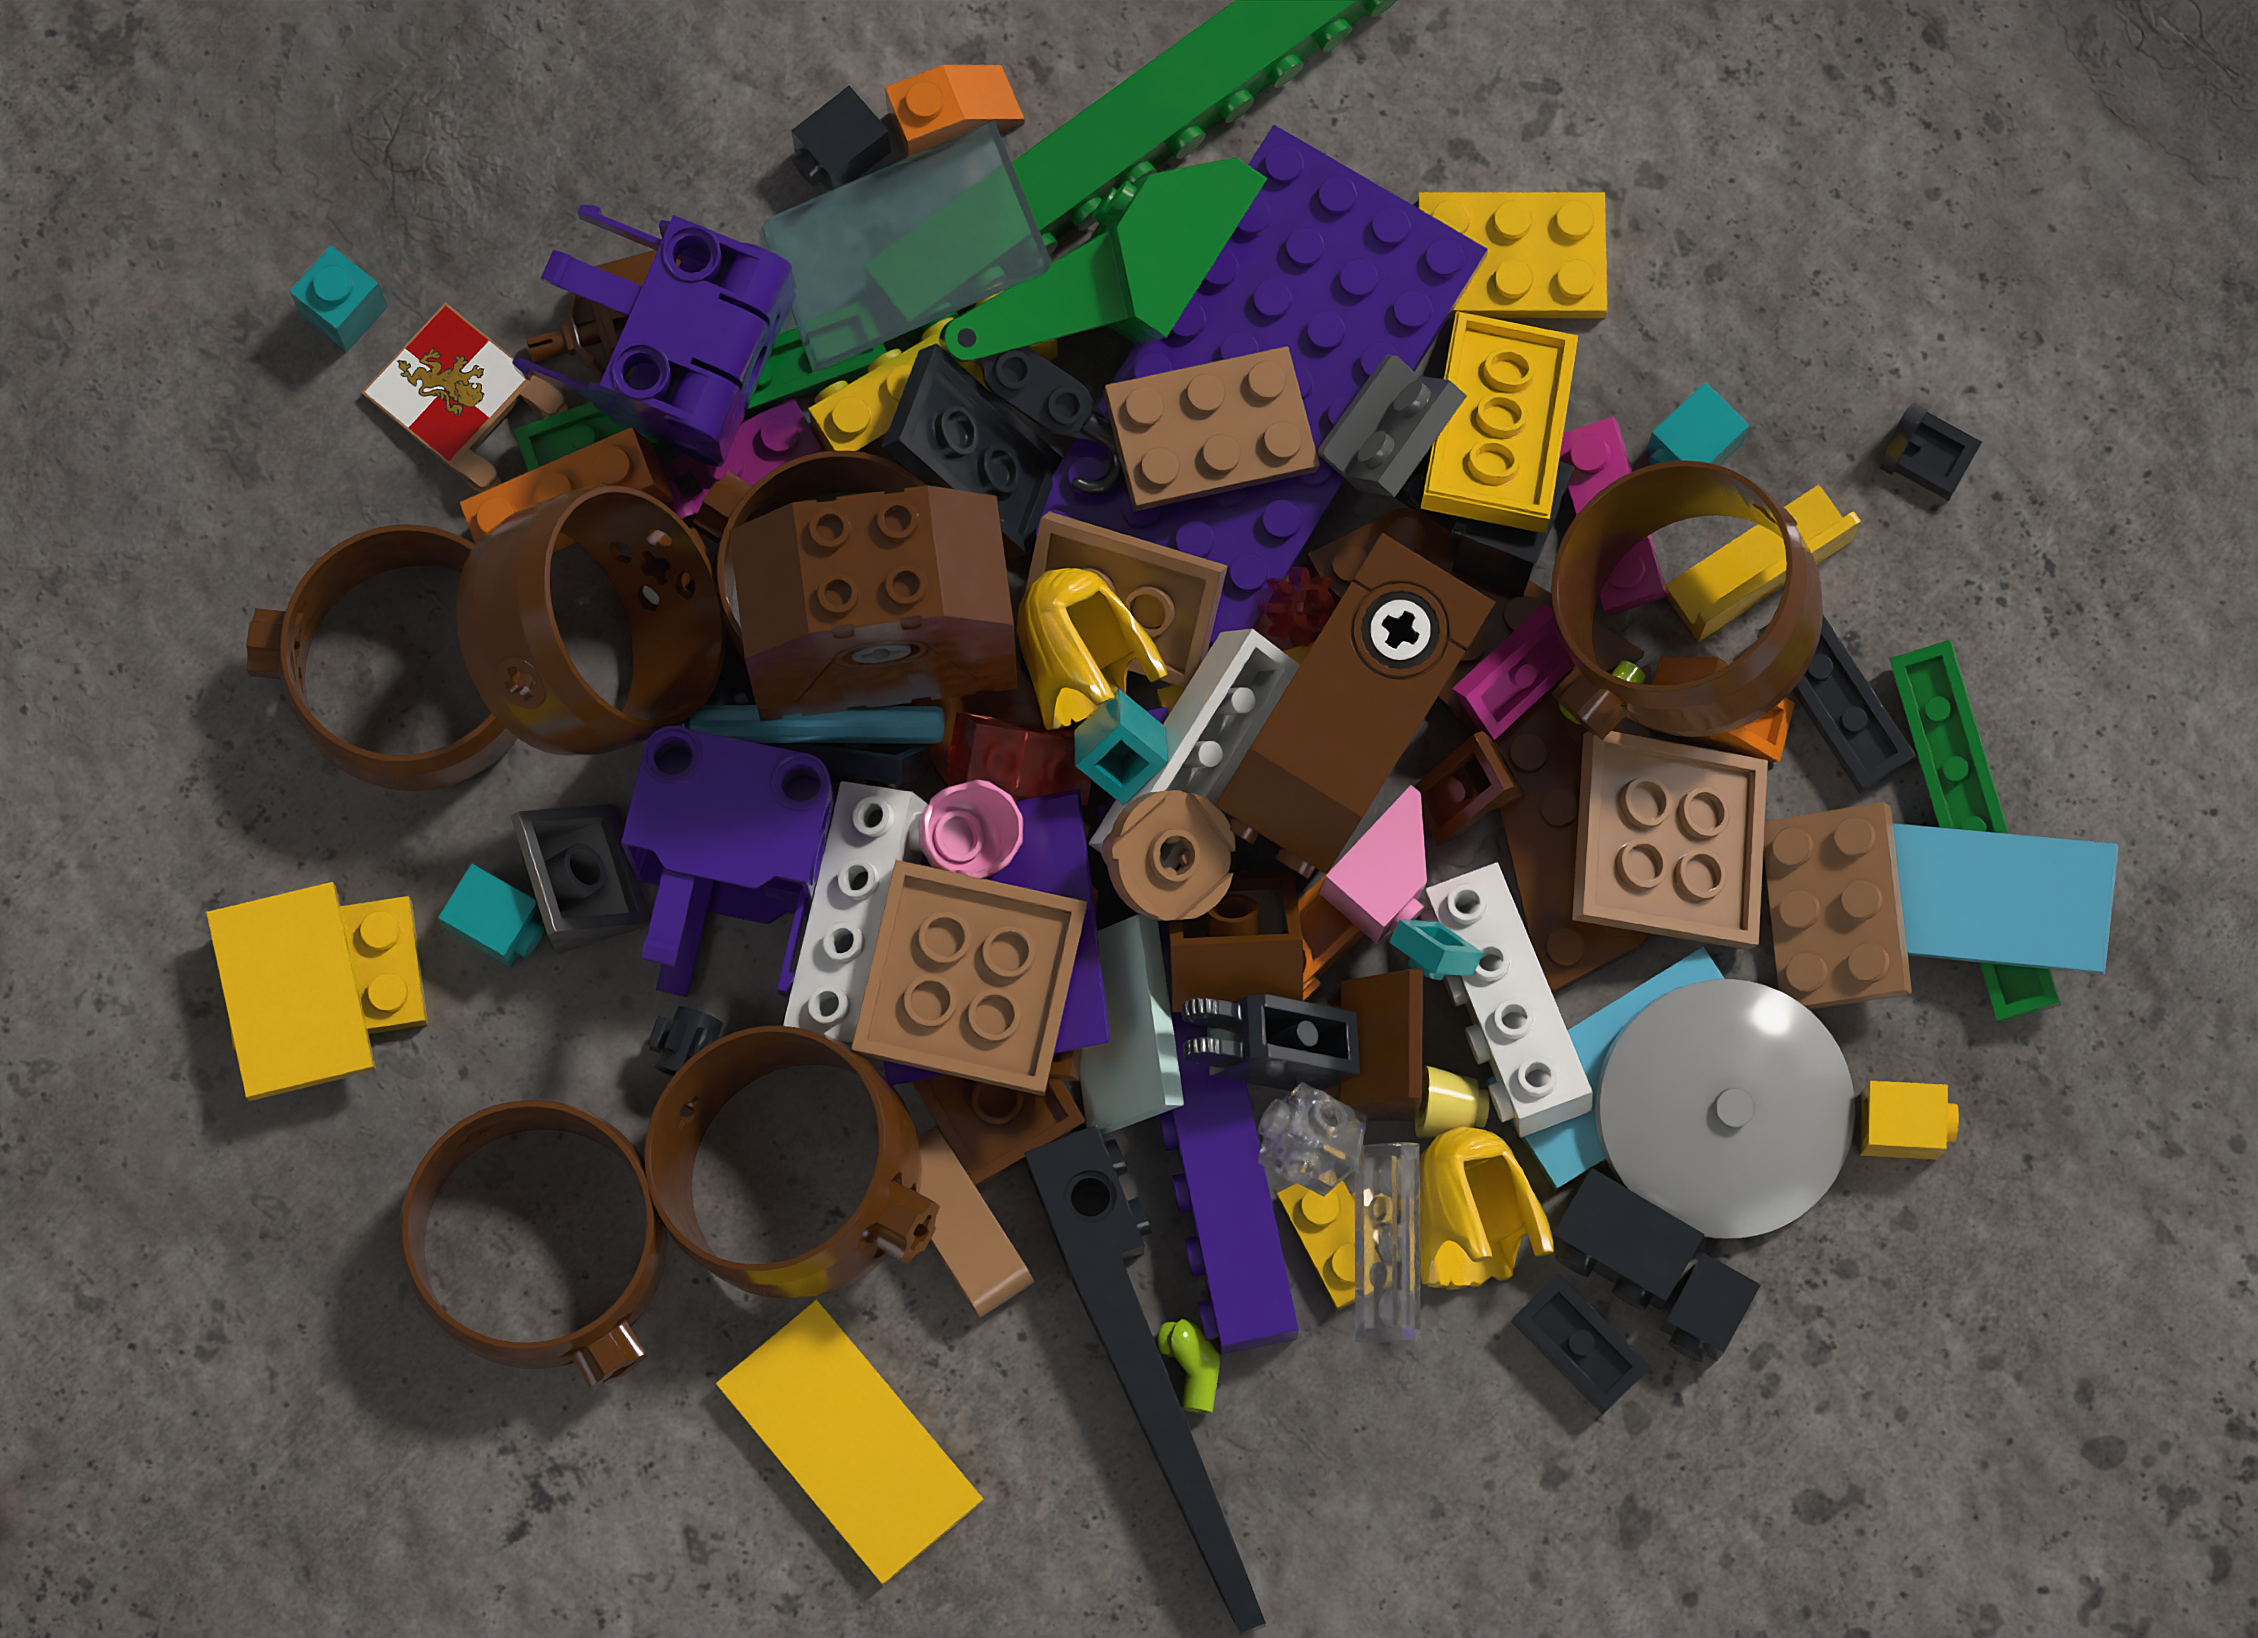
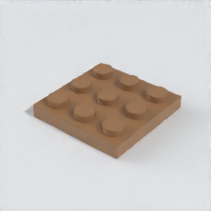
(1670, 840)
(969, 977)

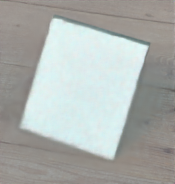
(907, 245)

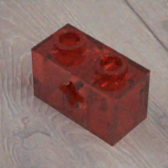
(1015, 757)

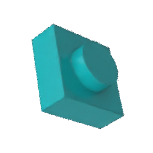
(1435, 949)

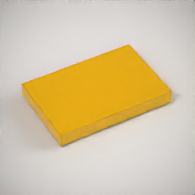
(291, 991)

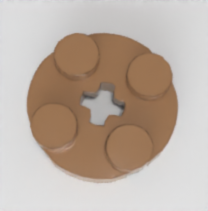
(1134, 855)

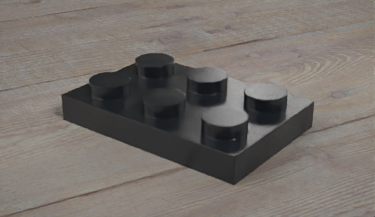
(967, 440)

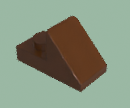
(1466, 788)

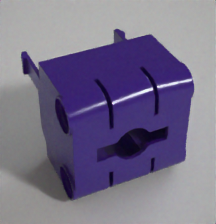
(690, 332)
(726, 835)

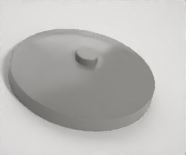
(1726, 1107)

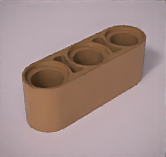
(967, 1231)

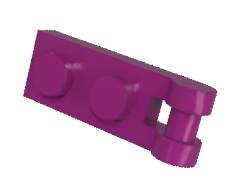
(757, 449)

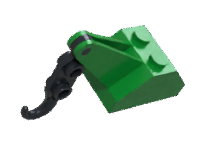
(1131, 275)

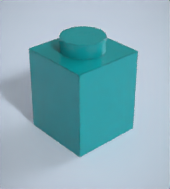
(338, 298)
(1698, 430)
(1121, 747)
(493, 917)

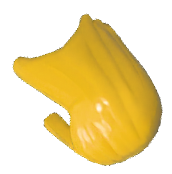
(1079, 644)
(1475, 1210)

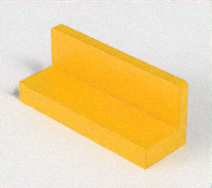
(1755, 565)

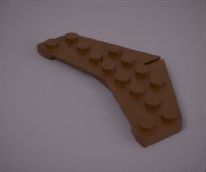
(1539, 748)

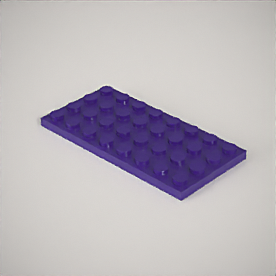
(1340, 282)

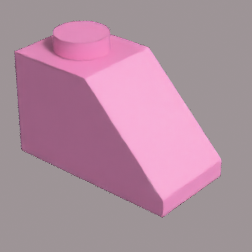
(1383, 871)

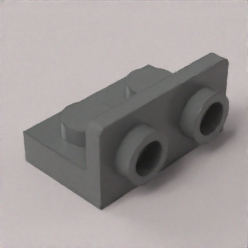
(1389, 427)

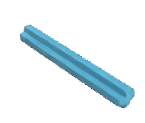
(855, 725)

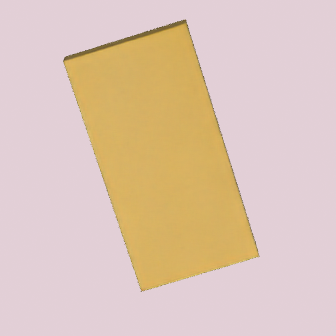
(1506, 437)
(850, 1442)

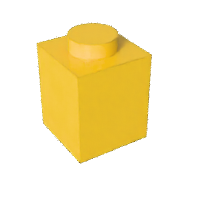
(1907, 1120)

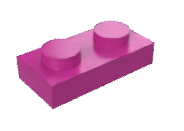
(1515, 674)

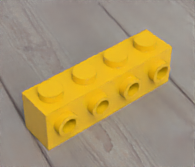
(861, 412)

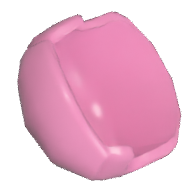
(971, 829)

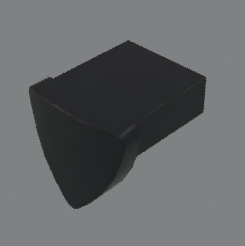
(1929, 451)

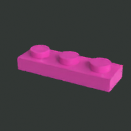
(1598, 461)

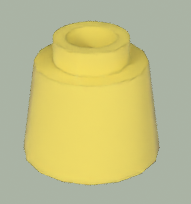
(1449, 1103)

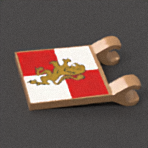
(454, 390)

